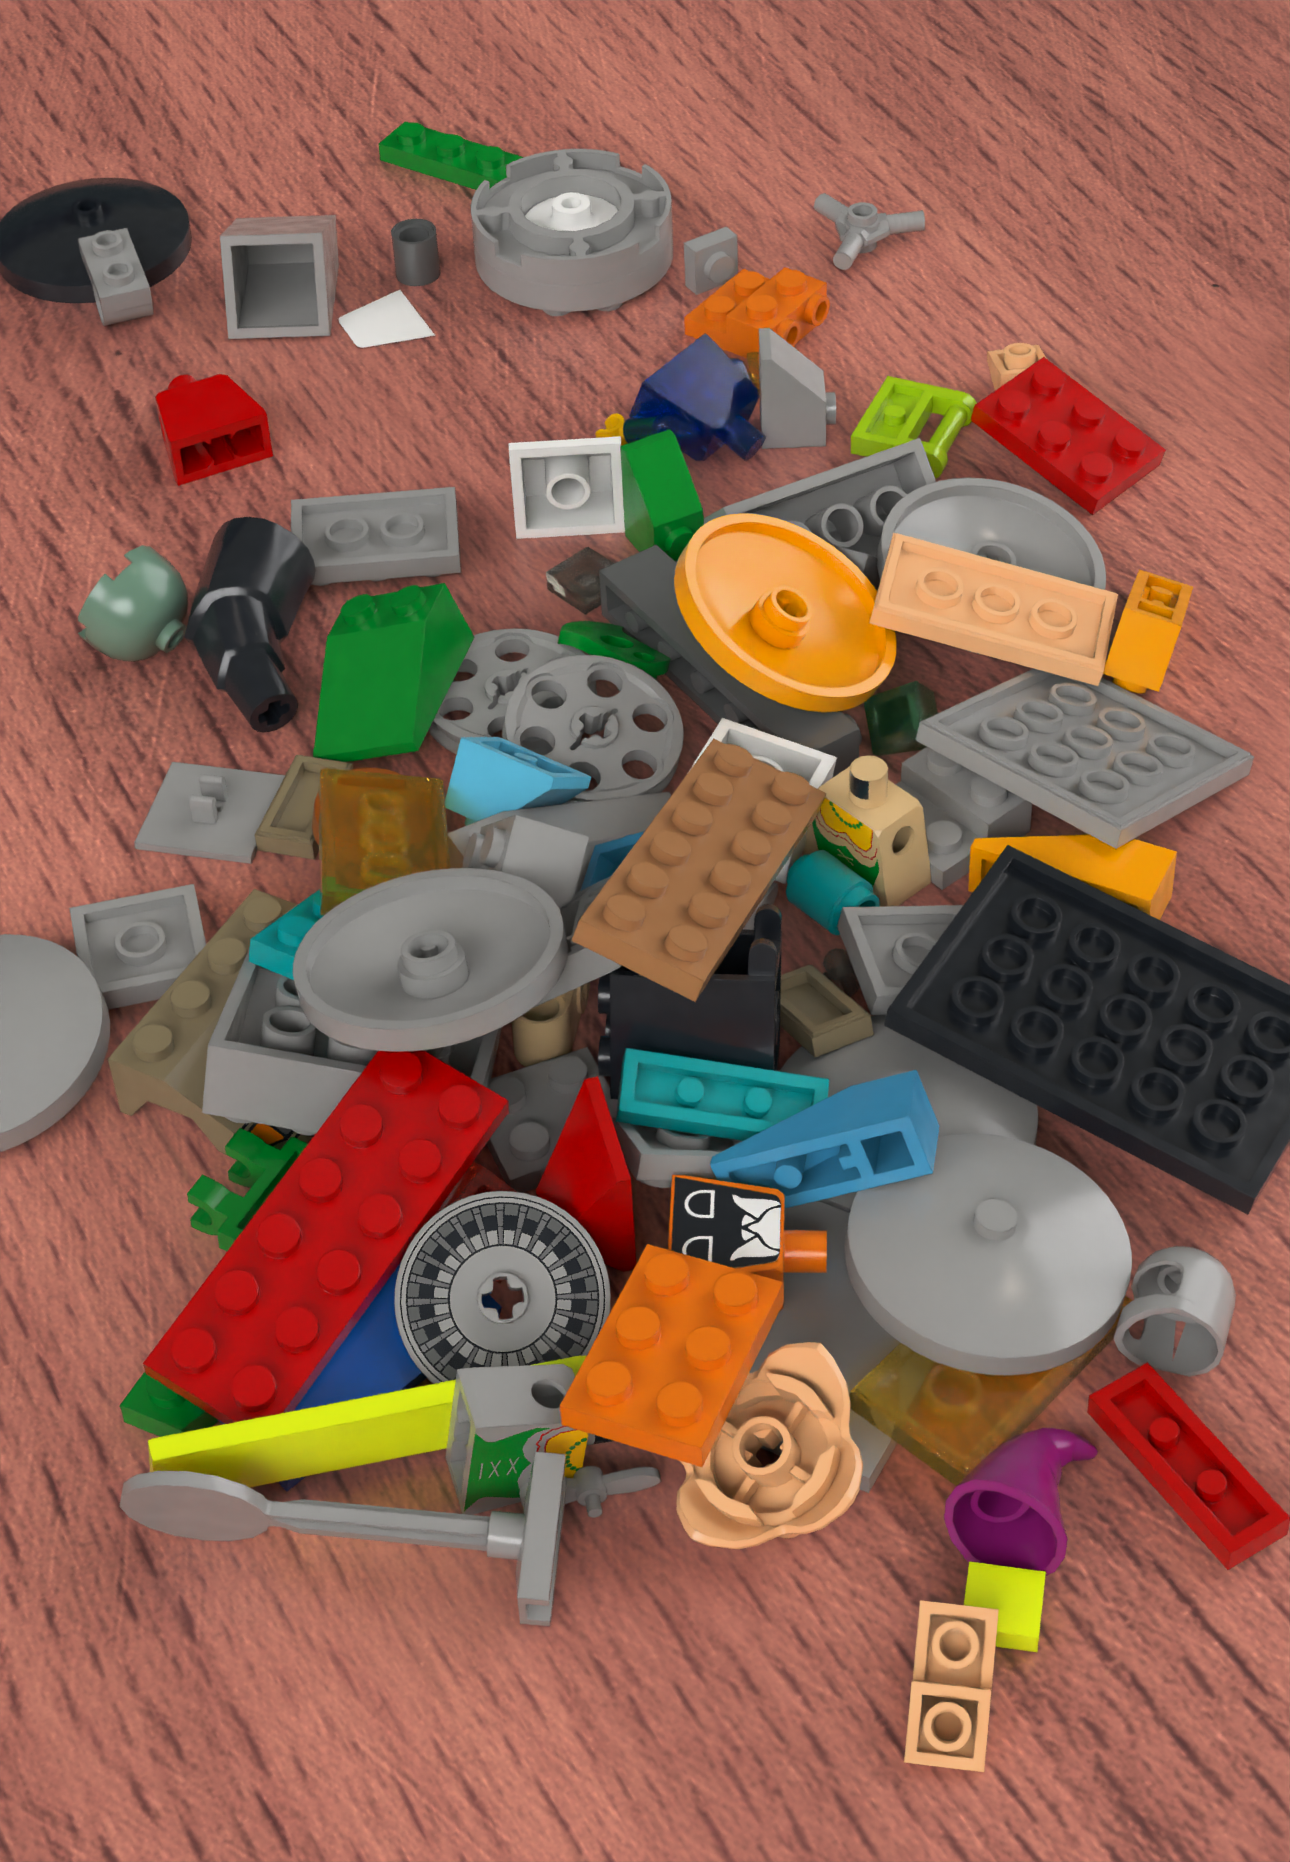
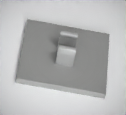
(208, 812)

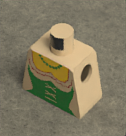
(873, 830)

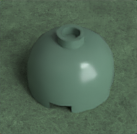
(137, 610)

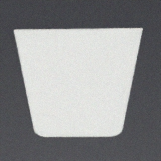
(385, 322)

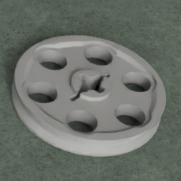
(494, 680)
(590, 712)

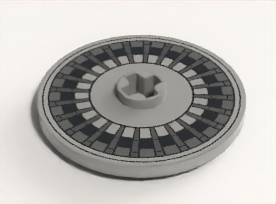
(505, 1239)

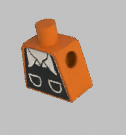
(741, 1228)

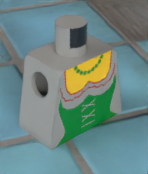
(499, 1425)

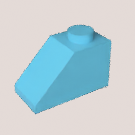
(502, 776)

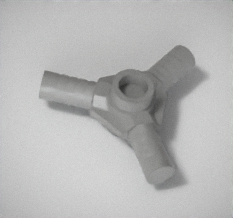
(862, 226)

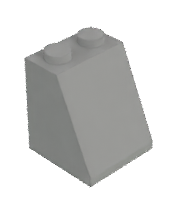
(280, 276)

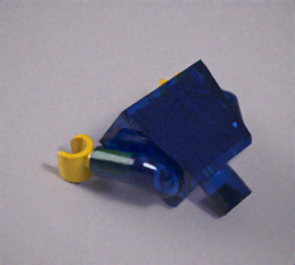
(700, 399)

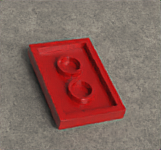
(1067, 435)

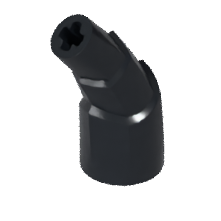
(245, 611)

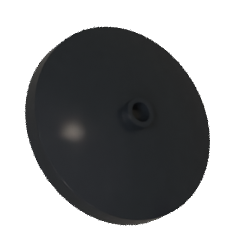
(42, 234)

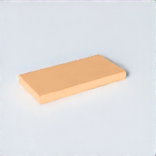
(995, 609)

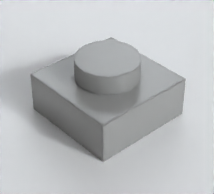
(710, 260)

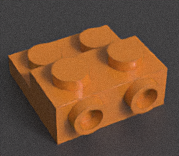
(749, 301)

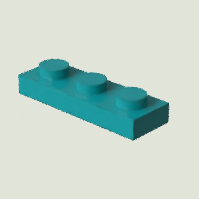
(710, 1095)

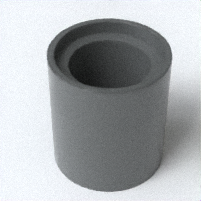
(415, 252)

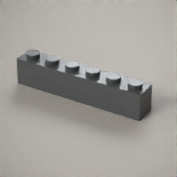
(644, 601)

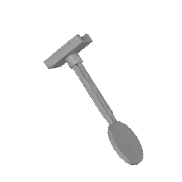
(226, 1510)

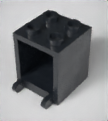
(729, 1023)

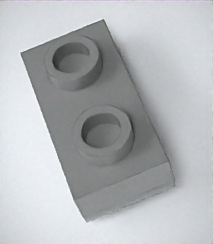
(116, 276)

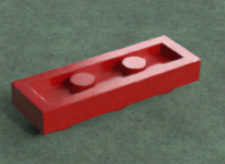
(1188, 1466)

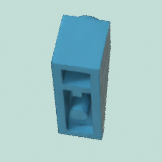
(841, 1144)

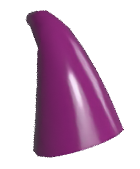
(1011, 1502)

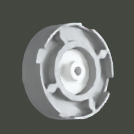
(572, 231)

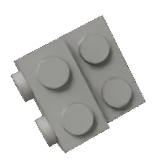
(959, 809)

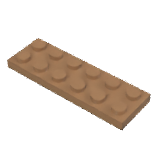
(700, 869)

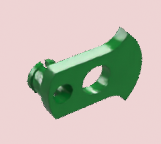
(612, 642)

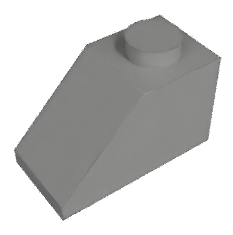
(791, 396)

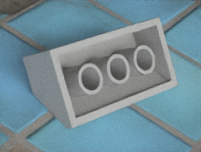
(846, 502)

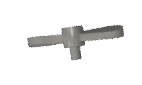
(592, 1487)

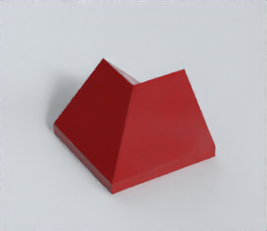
(592, 1179)

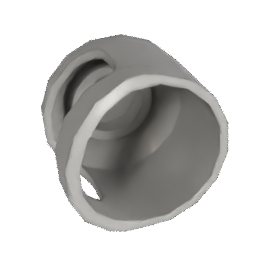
(1174, 1287)

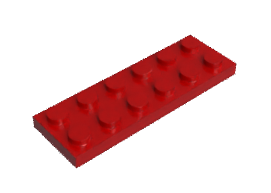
(327, 1238)

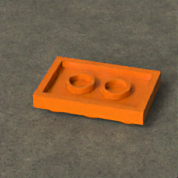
(673, 1355)

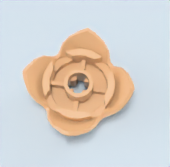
(789, 1399)

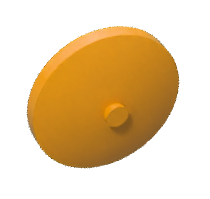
(783, 612)

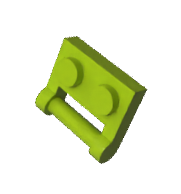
(901, 413)

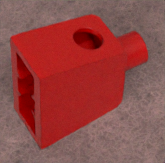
(211, 427)

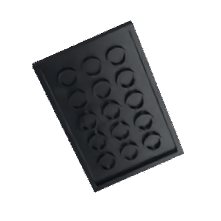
(1111, 1025)

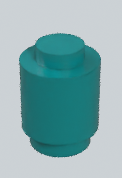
(824, 885)

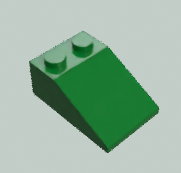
(388, 671)

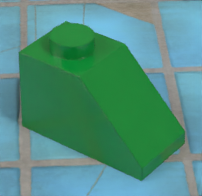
(659, 495)

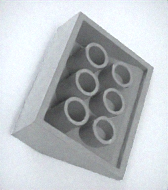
(286, 1073)

